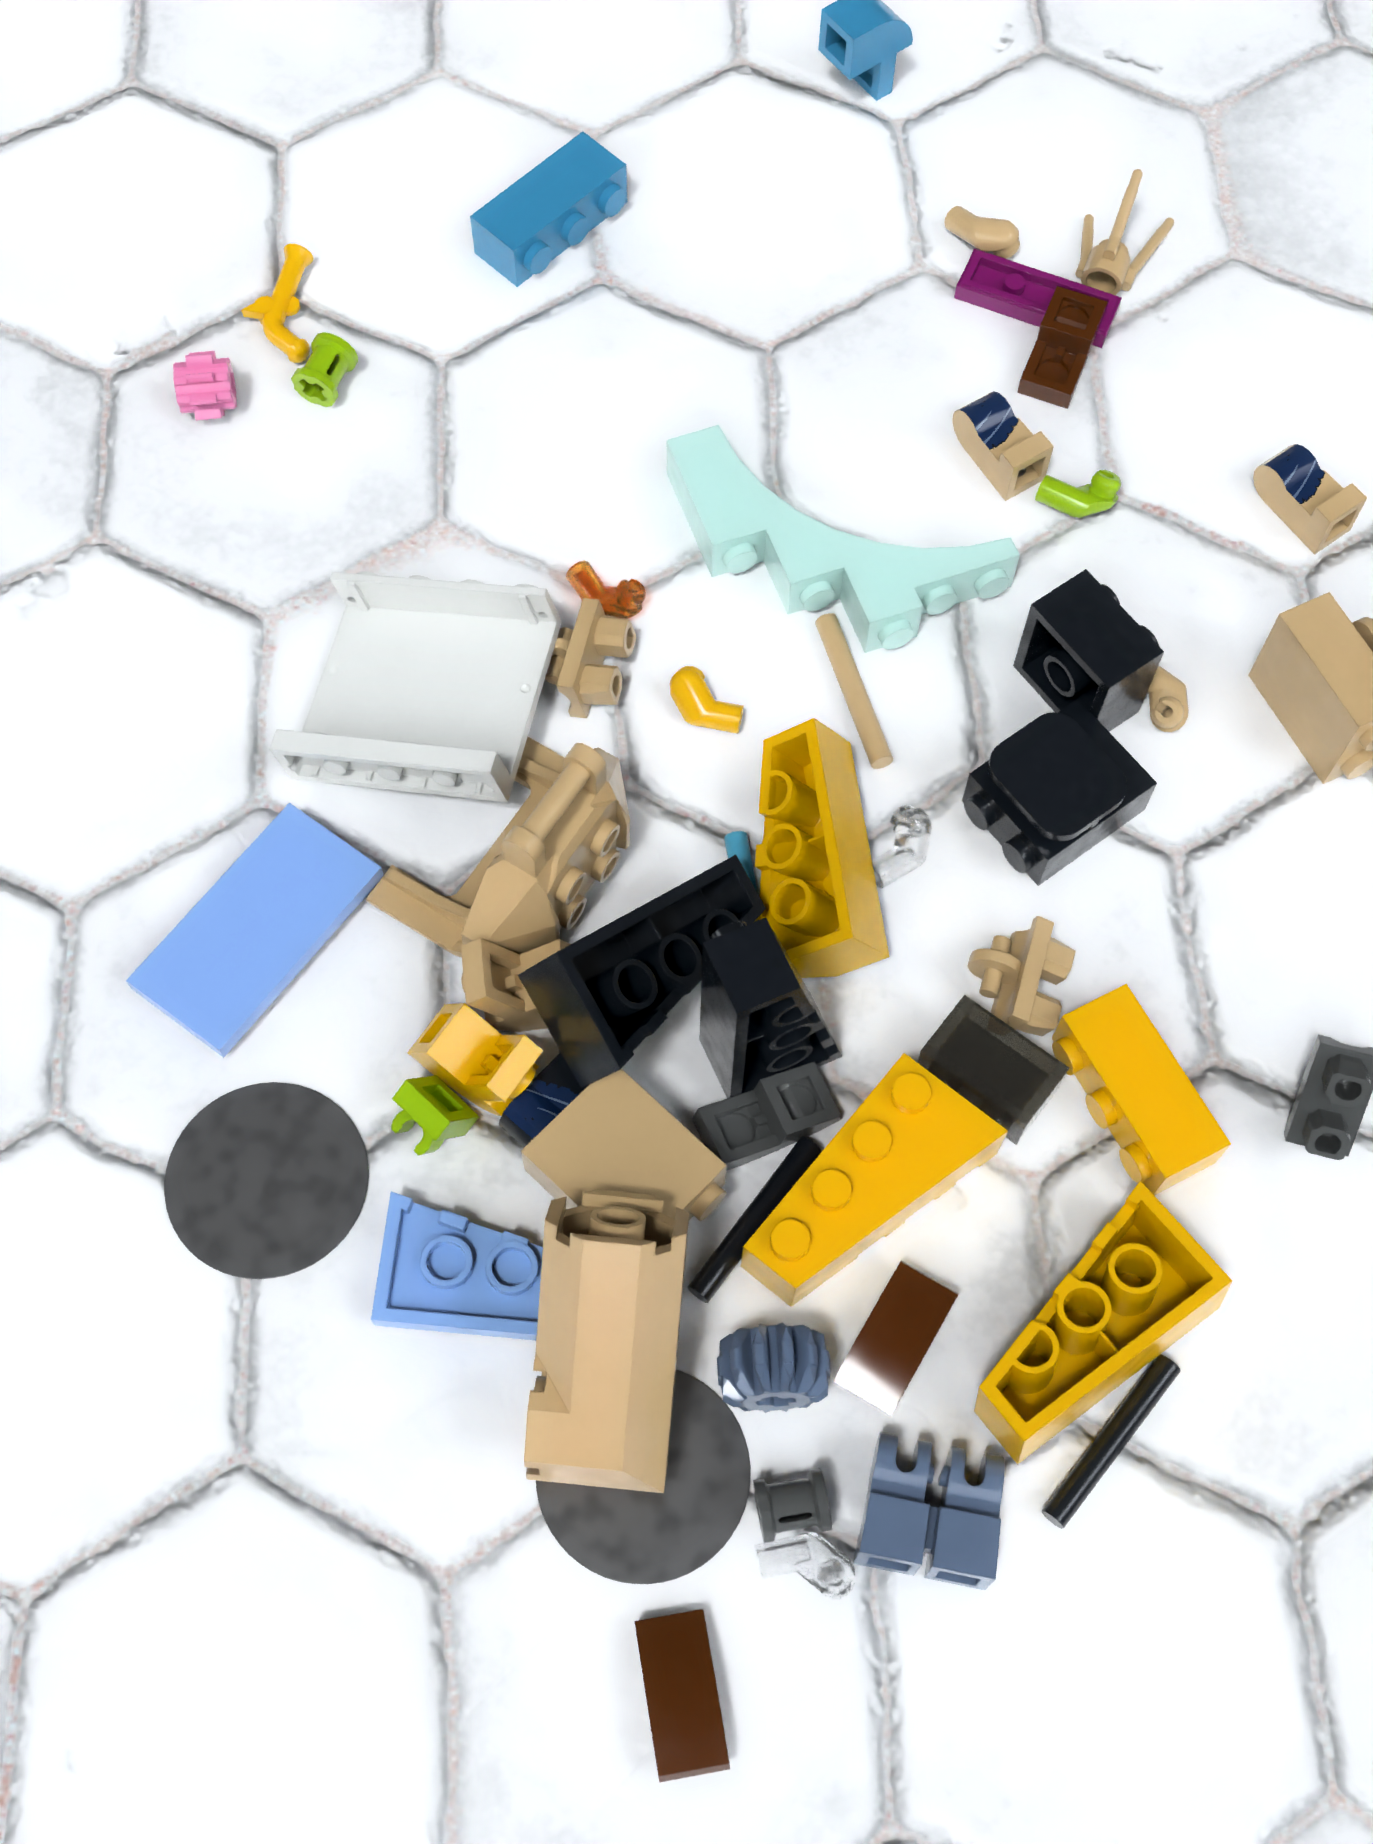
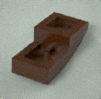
(1062, 347)
(895, 1337)
(682, 1695)

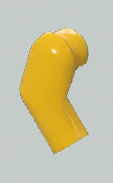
(698, 705)

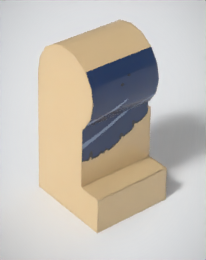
(1002, 444)
(1307, 497)

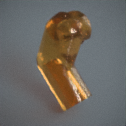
(619, 601)

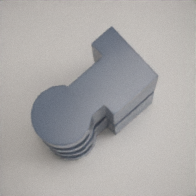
(957, 1535)

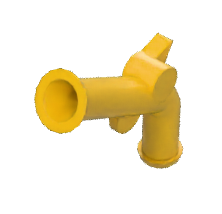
(274, 310)

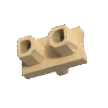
(580, 654)
(1013, 972)

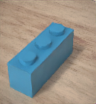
(549, 209)

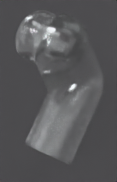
(910, 845)
(812, 1558)

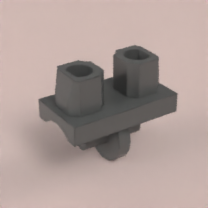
(1331, 1098)

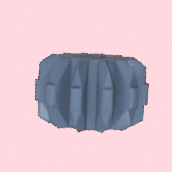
(773, 1367)

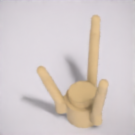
(1108, 264)

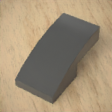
(767, 1117)

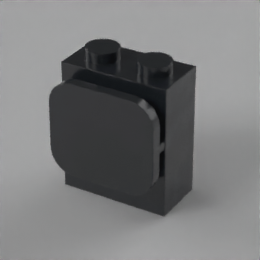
(1056, 791)

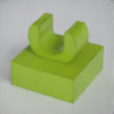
(434, 1109)

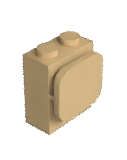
(1321, 685)
(625, 1142)

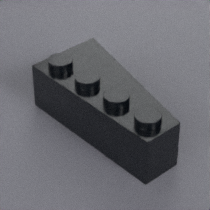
(627, 976)
(757, 1009)

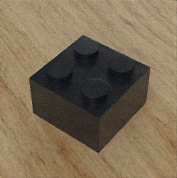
(1087, 650)

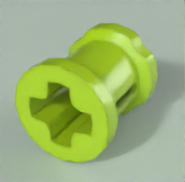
(324, 369)

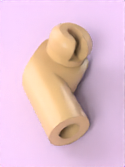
(983, 232)
(1167, 701)

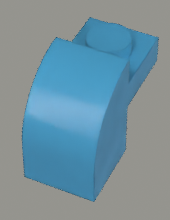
(864, 42)

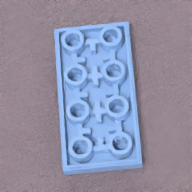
(255, 929)

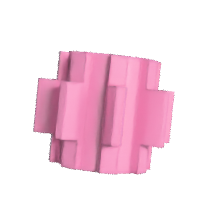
(204, 385)

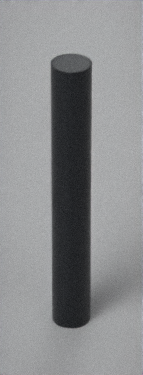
(730, 1249)
(1110, 1441)

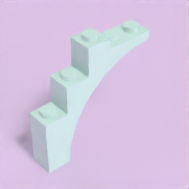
(814, 564)

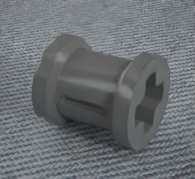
(792, 1505)

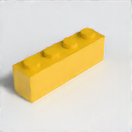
(817, 854)

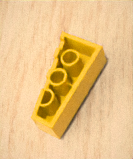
(877, 1171)
(1105, 1321)

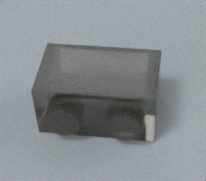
(993, 1067)

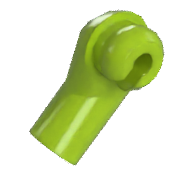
(1080, 500)

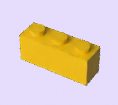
(1138, 1091)

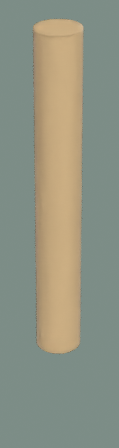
(854, 691)

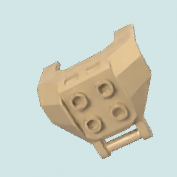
(536, 867)

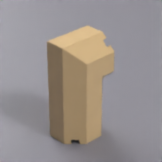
(606, 1342)

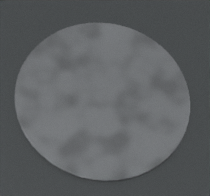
(266, 1180)
(670, 1533)

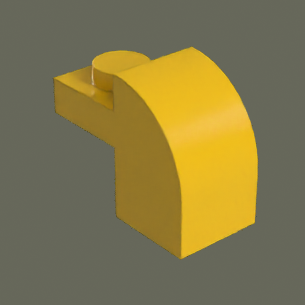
(476, 1057)

